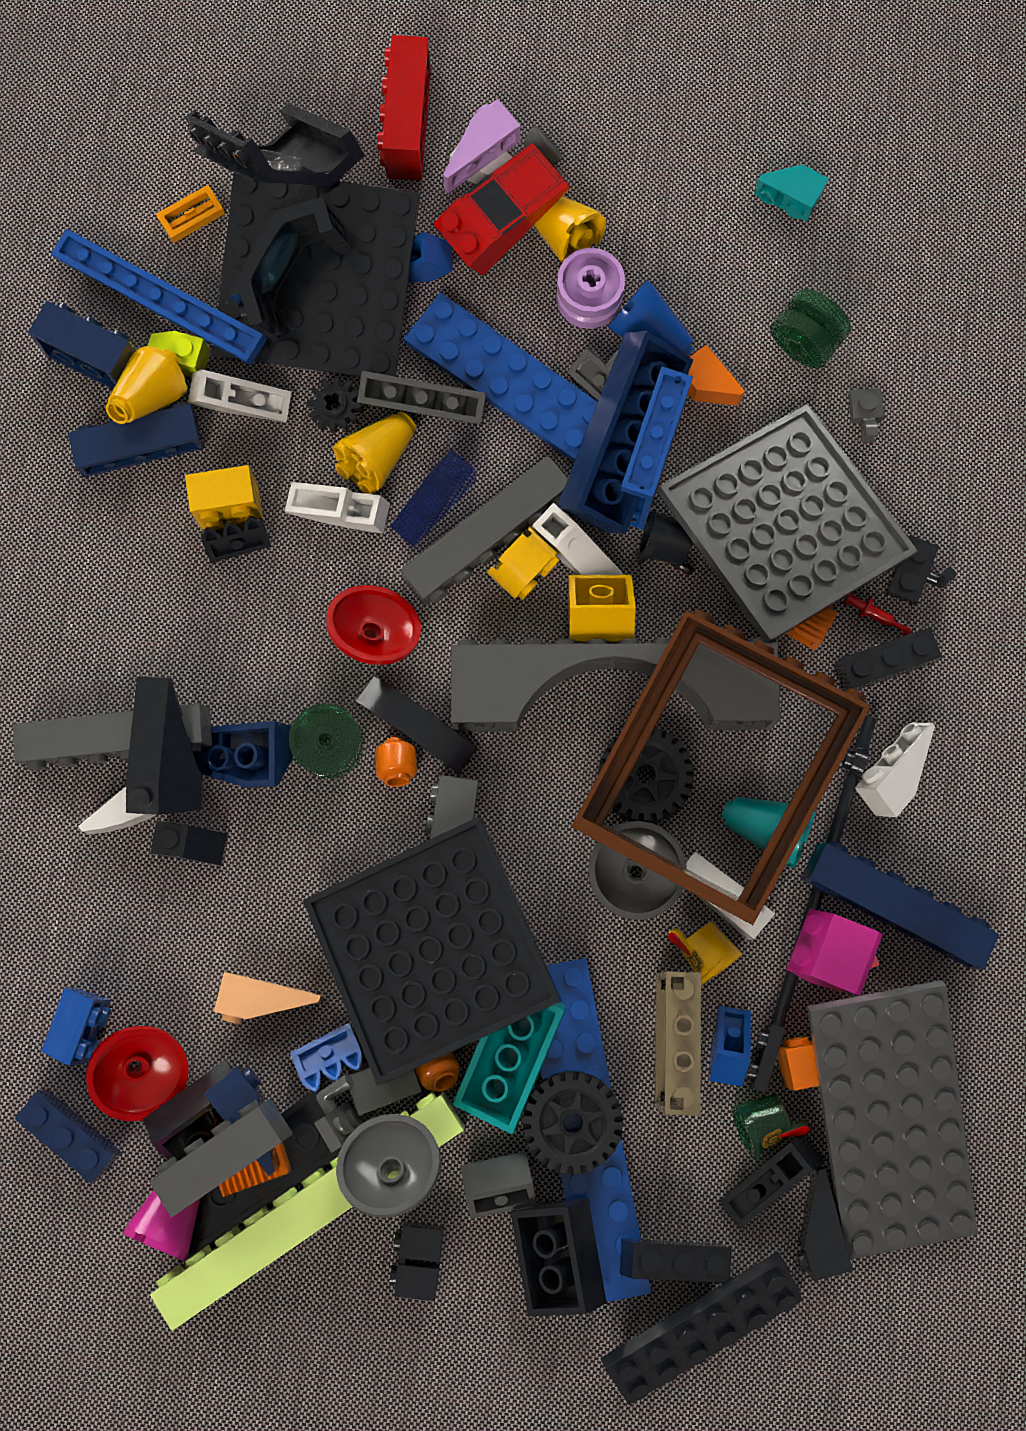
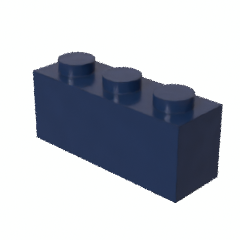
(68, 1135)

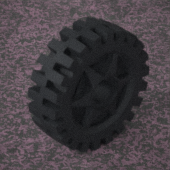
(671, 781)
(572, 1150)

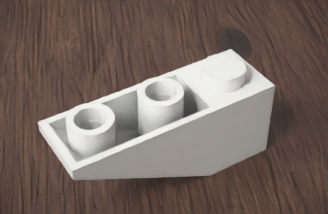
(573, 544)
(896, 775)

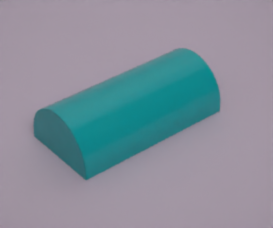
(507, 1069)

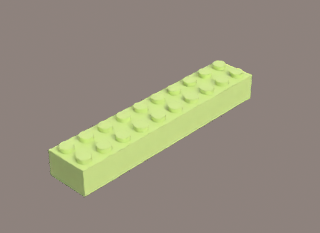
(274, 1232)

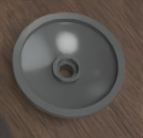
(630, 896)
(375, 1151)

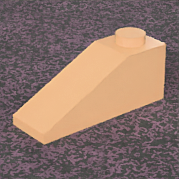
(252, 998)

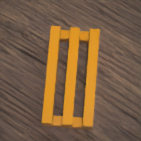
(194, 217)

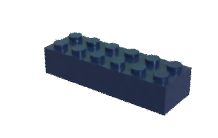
(606, 450)

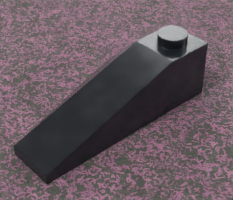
(160, 760)

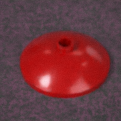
(377, 614)
(136, 1091)

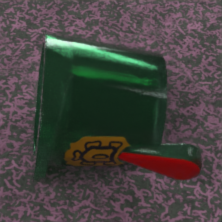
(764, 1123)

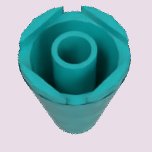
(757, 821)

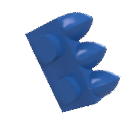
(327, 1056)

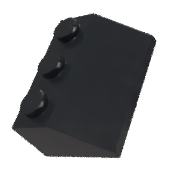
(186, 1116)

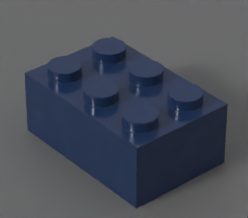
(81, 343)

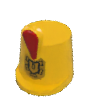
(706, 950)

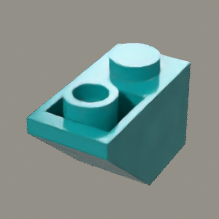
(792, 189)

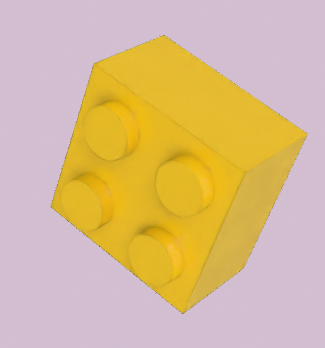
(223, 496)
(601, 607)

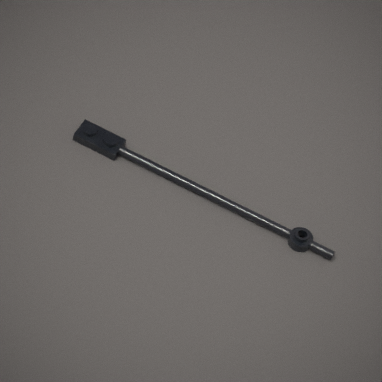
(770, 1039)

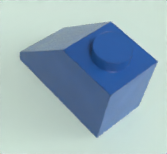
(430, 258)
(730, 1046)

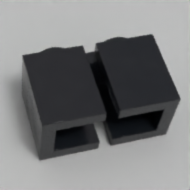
(417, 1278)

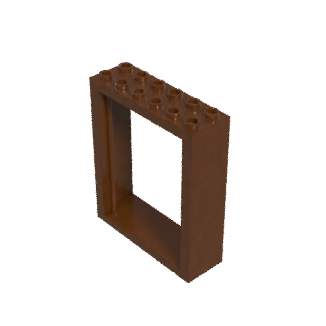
(789, 673)

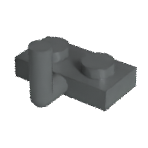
(591, 371)
(338, 1121)

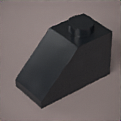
(188, 843)

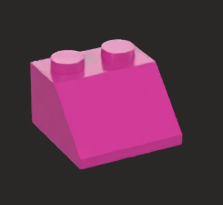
(834, 952)

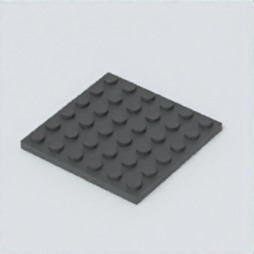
(786, 522)

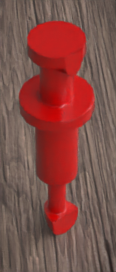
(881, 616)

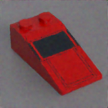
(501, 209)

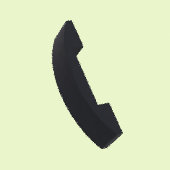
(417, 724)

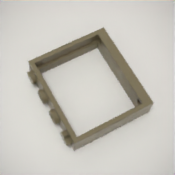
(678, 1043)

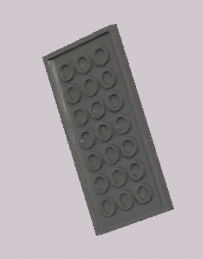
(893, 1118)

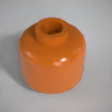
(395, 762)
(439, 1074)

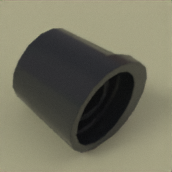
(665, 542)

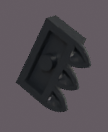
(235, 539)

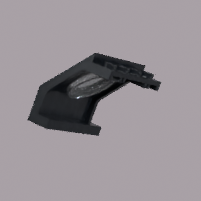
(303, 153)

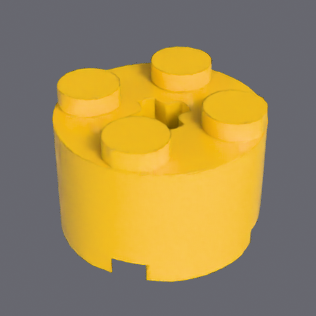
(523, 563)

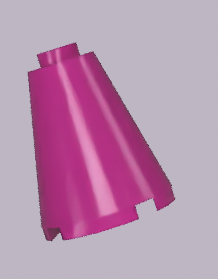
(158, 1230)

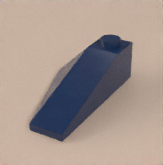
(247, 754)

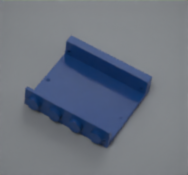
(655, 441)

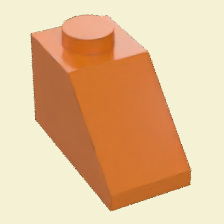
(712, 380)

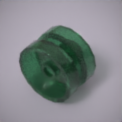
(810, 328)
(315, 726)

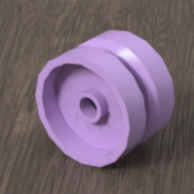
(590, 288)

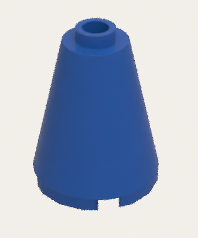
(651, 313)

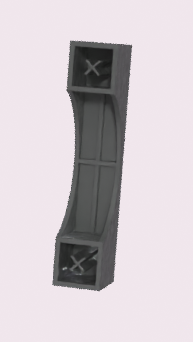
(503, 680)

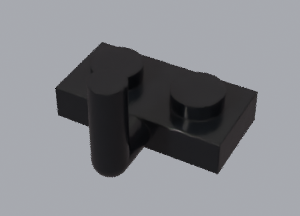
(913, 573)

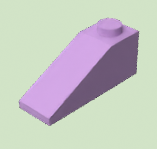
(485, 139)

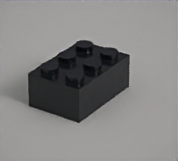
(558, 1258)

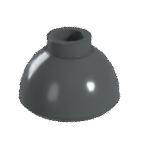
(544, 144)

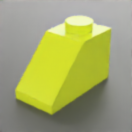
(190, 350)

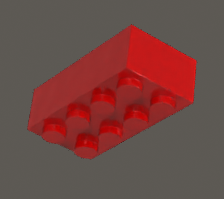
(405, 107)

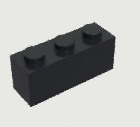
(887, 660)
(675, 1261)

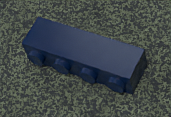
(135, 442)

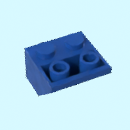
(76, 1026)

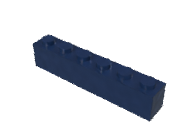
(900, 906)

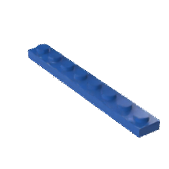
(159, 297)

